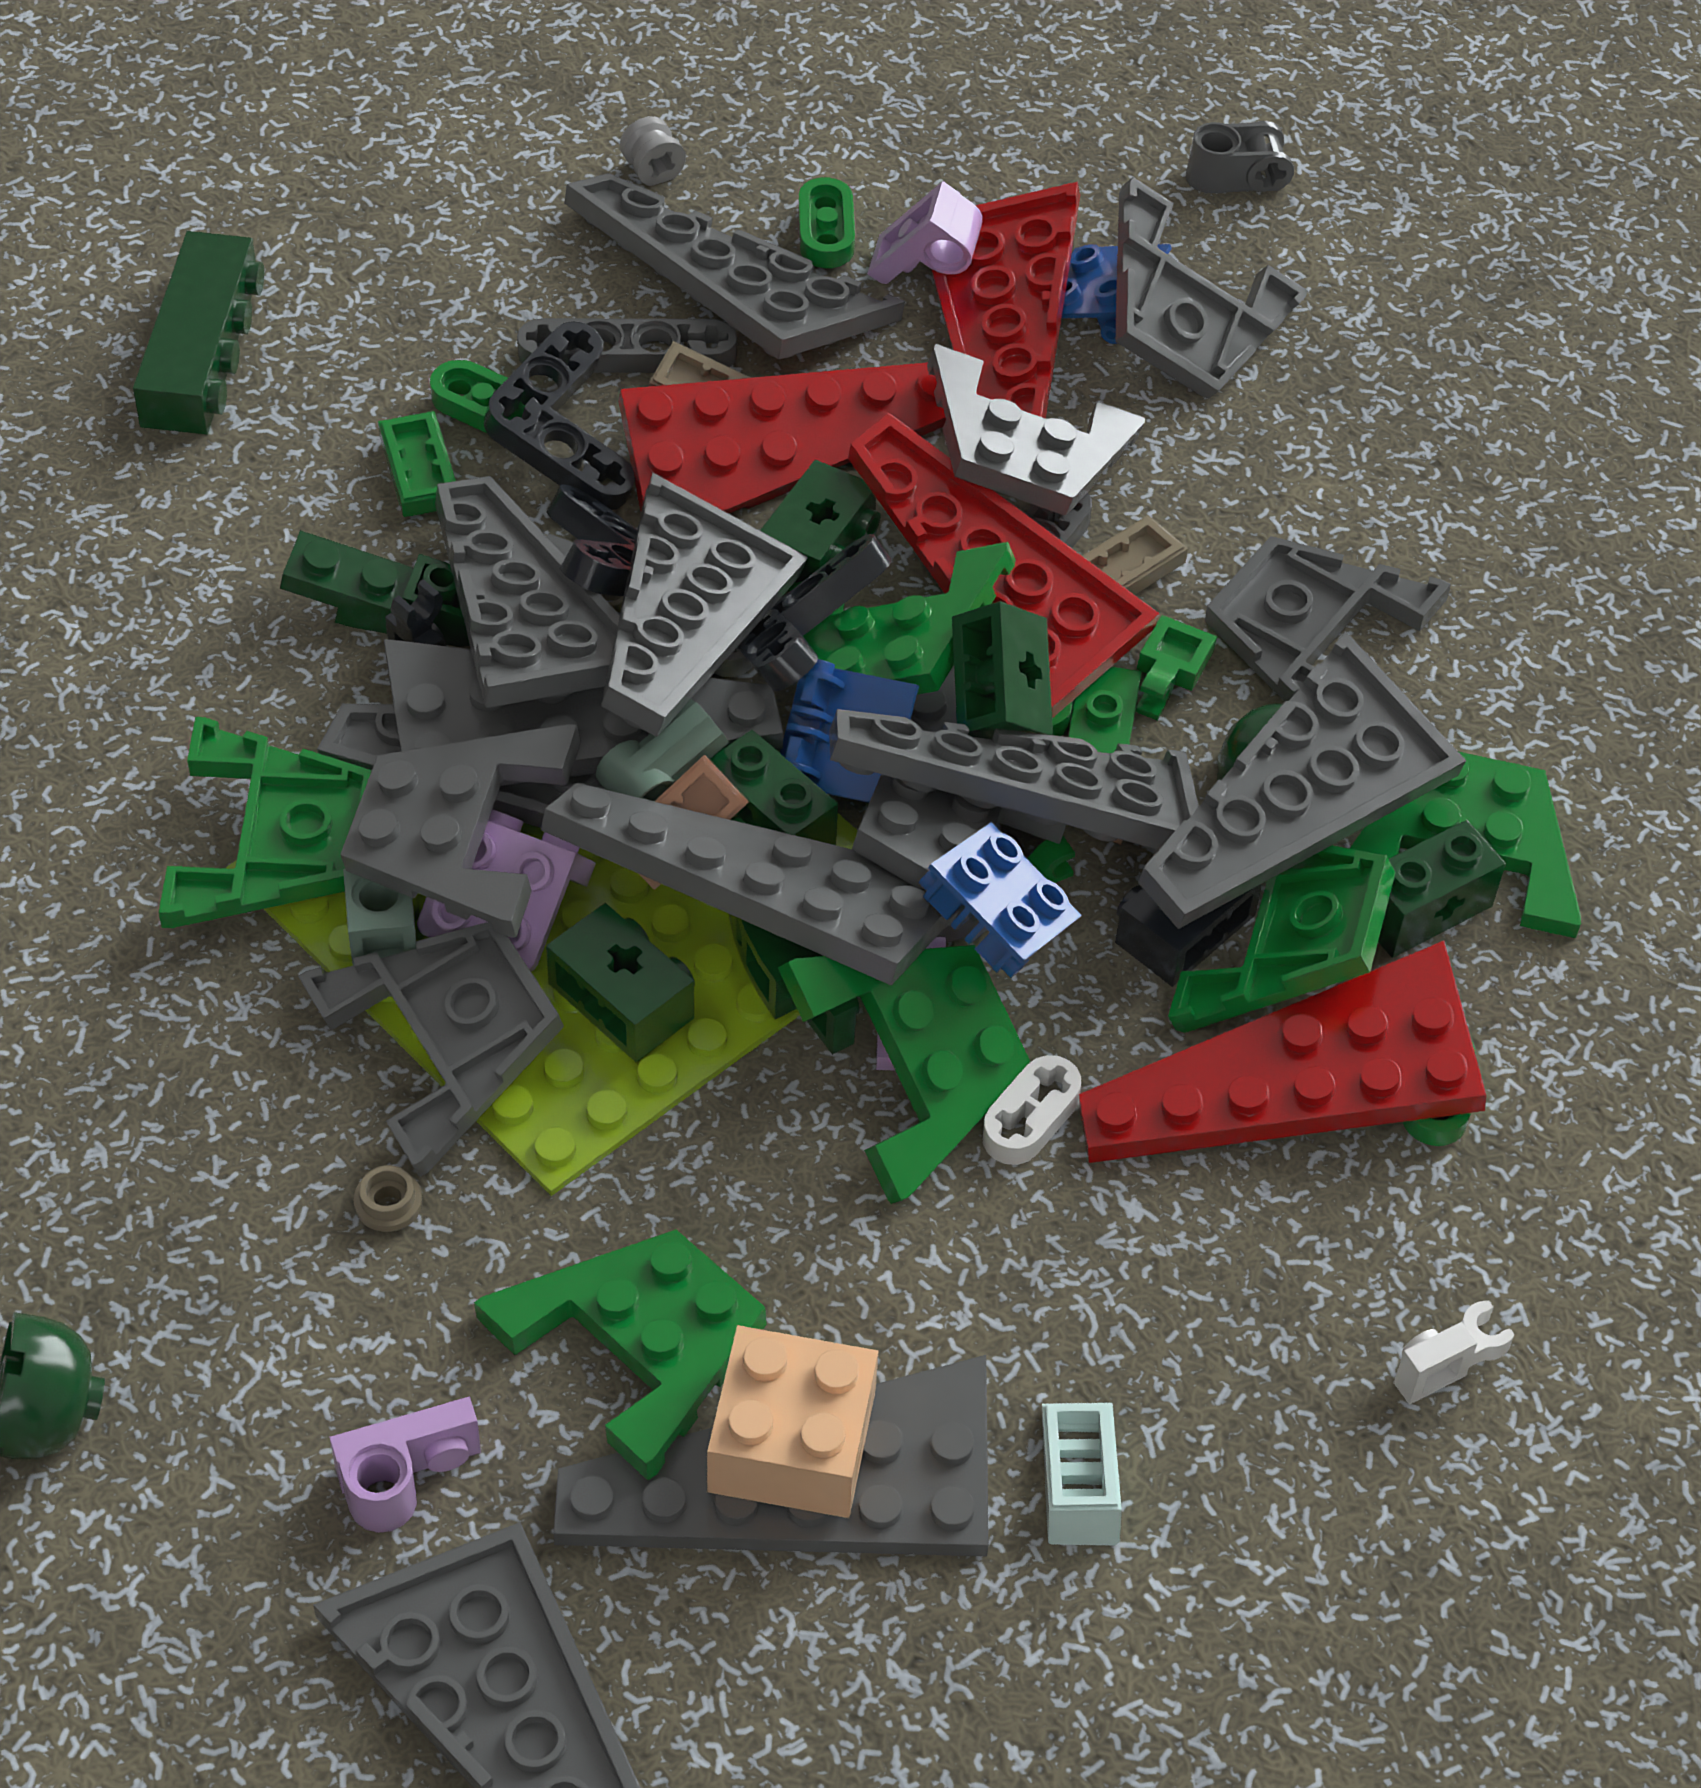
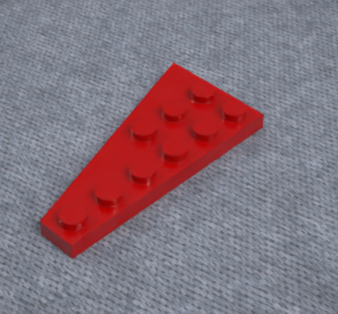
(1014, 294)
(760, 434)
(1087, 612)
(1339, 1060)

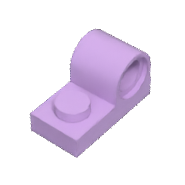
(935, 231)
(393, 1451)

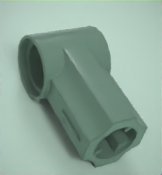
(659, 761)

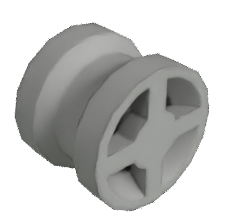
(652, 150)

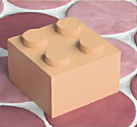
(792, 1421)

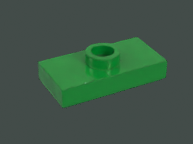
(415, 460)
(1107, 710)

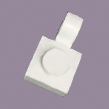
(1444, 1357)

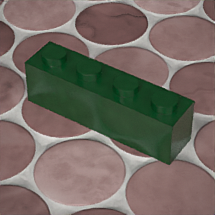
(198, 333)

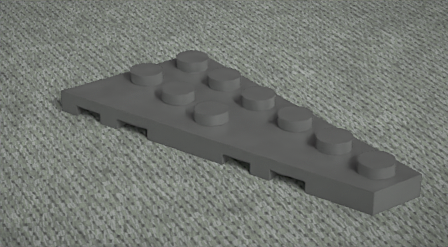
(523, 617)
(769, 878)
(914, 1491)

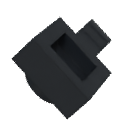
(415, 621)

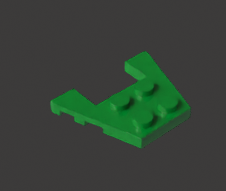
(914, 636)
(1513, 814)
(290, 829)
(1310, 932)
(943, 1040)
(658, 1312)

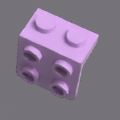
(549, 868)

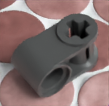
(1233, 156)

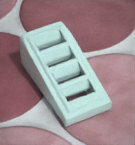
(1081, 1514)

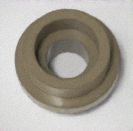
(387, 1182)

